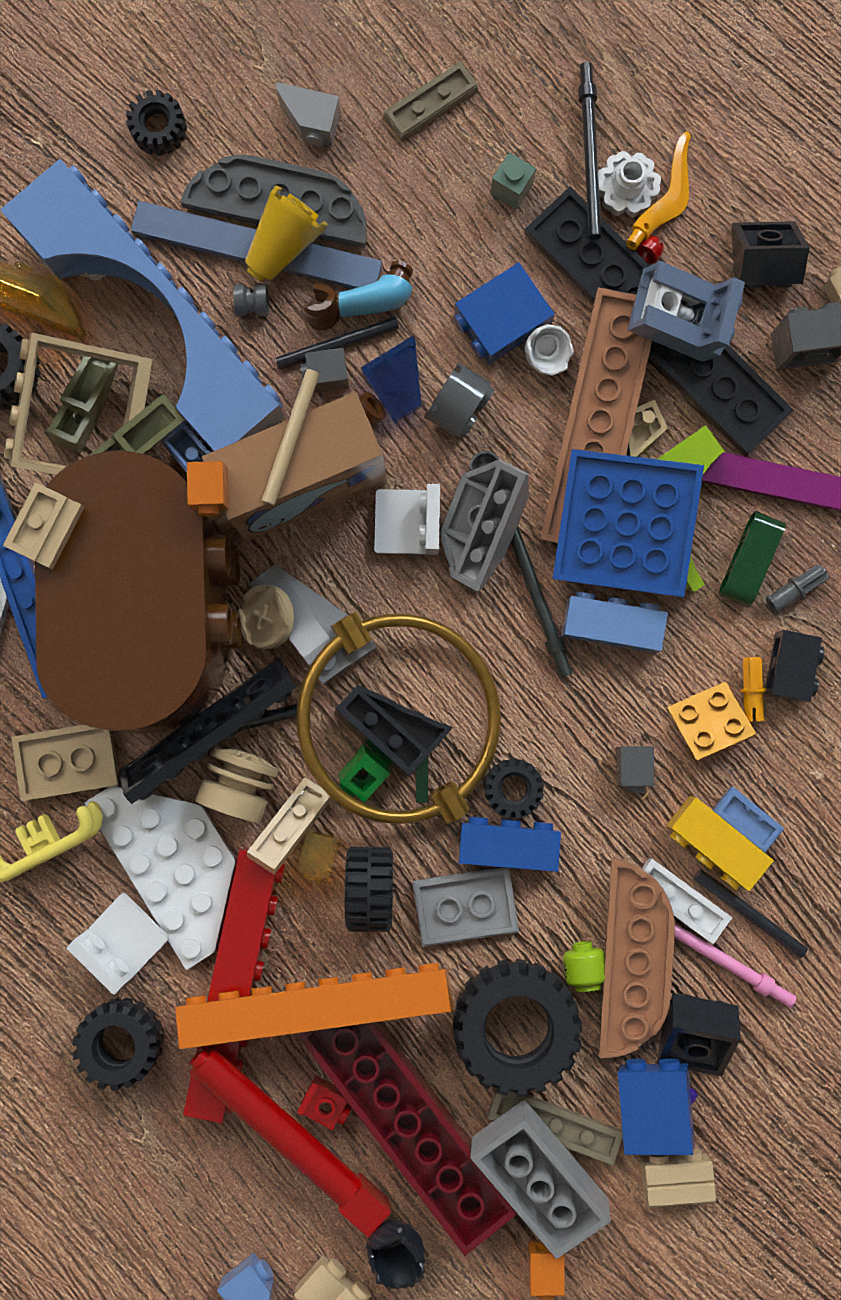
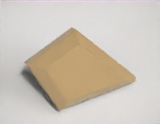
(646, 427)

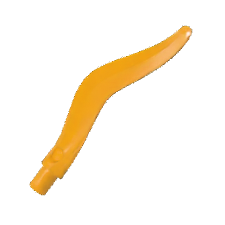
(672, 203)

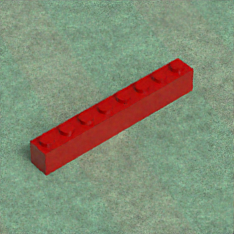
(237, 964)

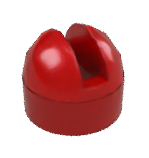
(650, 249)

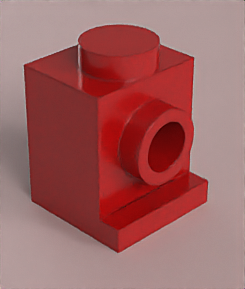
(318, 1093)

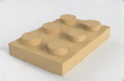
(64, 761)

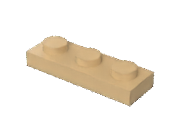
(289, 826)

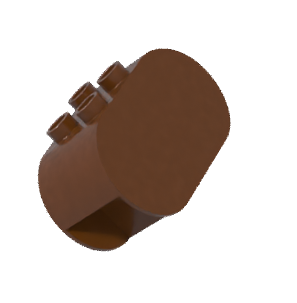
(137, 600)

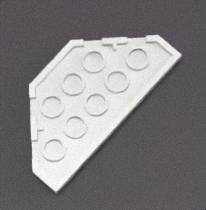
(175, 865)

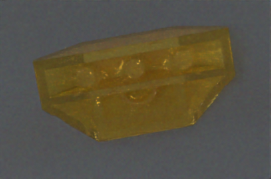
(38, 298)

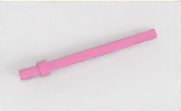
(761, 982)

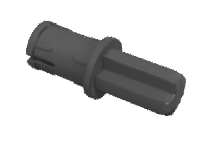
(797, 588)

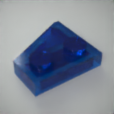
(396, 379)

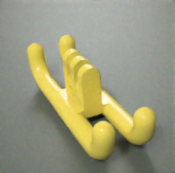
(43, 842)

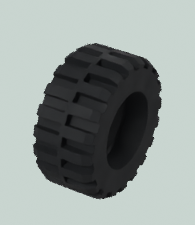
(527, 1070)

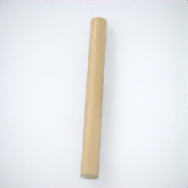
(290, 437)

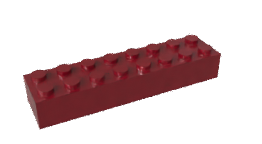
(411, 1128)

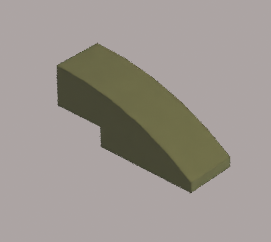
(82, 403)
(145, 429)

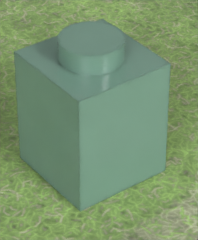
(512, 181)

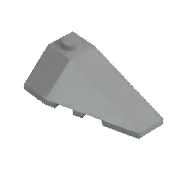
(312, 623)

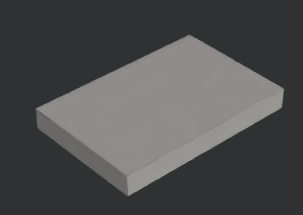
(465, 906)

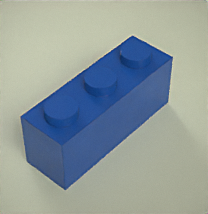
(509, 844)

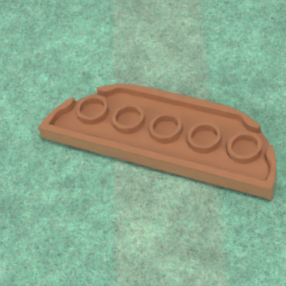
(636, 960)

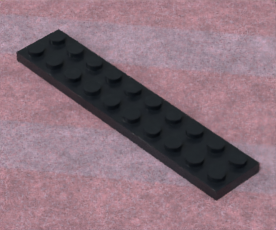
(719, 387)

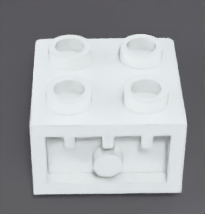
(407, 521)
(118, 943)

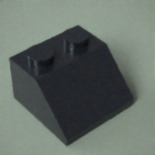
(769, 253)
(700, 1033)

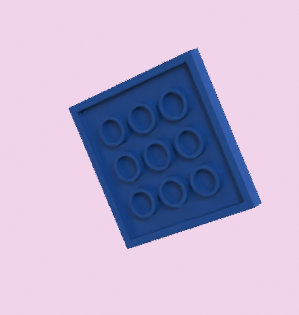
(628, 522)

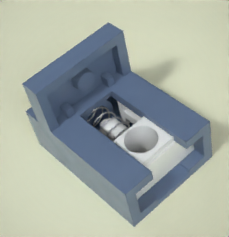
(695, 313)

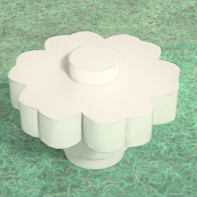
(628, 184)

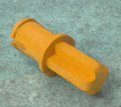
(753, 688)

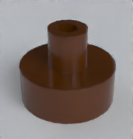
(373, 408)

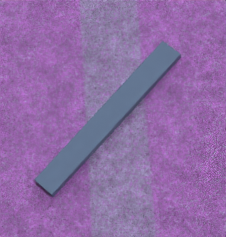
(235, 240)

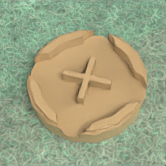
(266, 617)

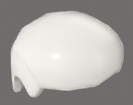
(548, 349)

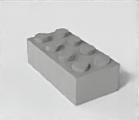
(540, 1179)

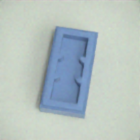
(748, 819)

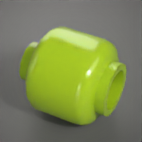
(584, 967)

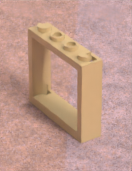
(24, 386)

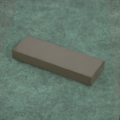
(431, 101)

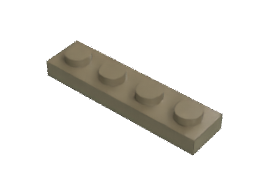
(571, 1128)

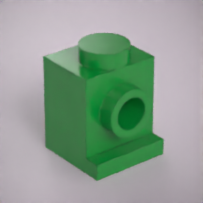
(363, 786)

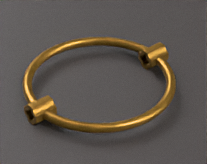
(446, 799)

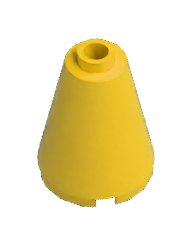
(281, 235)

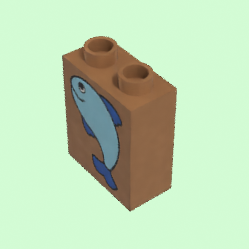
(329, 464)

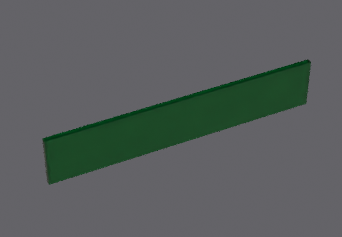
(422, 781)

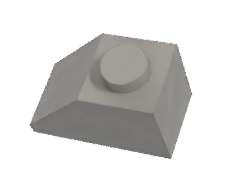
(311, 113)

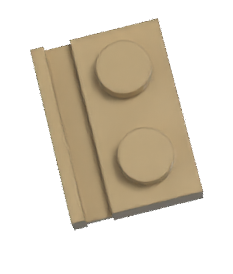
(43, 525)

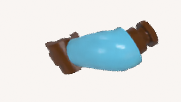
(379, 297)

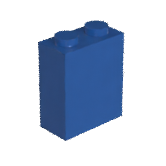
(502, 313)
(656, 1108)

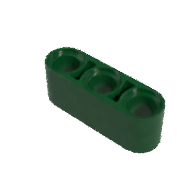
(752, 559)

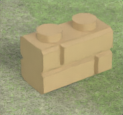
(678, 1180)

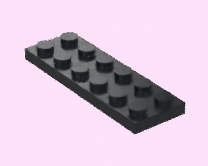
(205, 730)

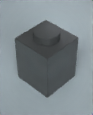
(331, 369)
(635, 767)

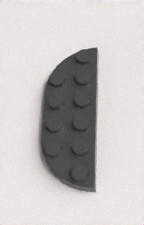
(242, 183)

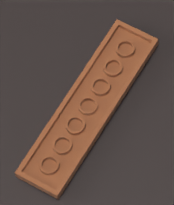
(603, 394)

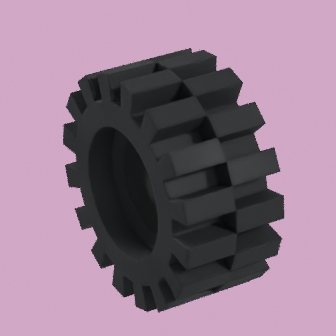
(156, 105)
(533, 794)

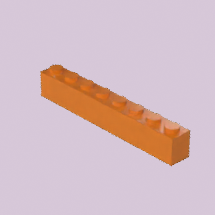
(314, 1008)

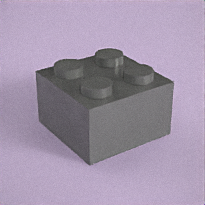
(808, 337)

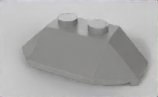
(483, 521)

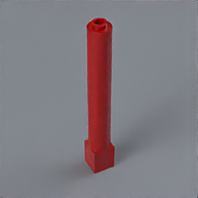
(352, 1192)

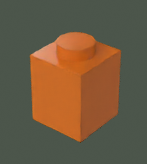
(207, 487)
(544, 1272)

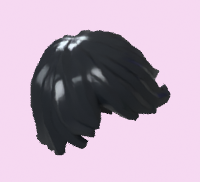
(396, 1255)

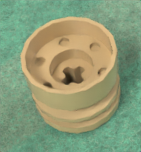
(237, 784)

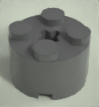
(458, 400)

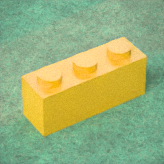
(718, 844)

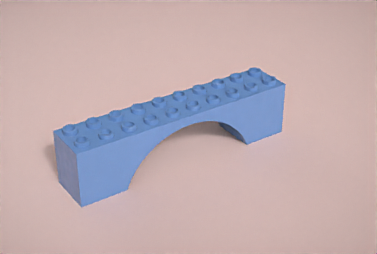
(79, 236)

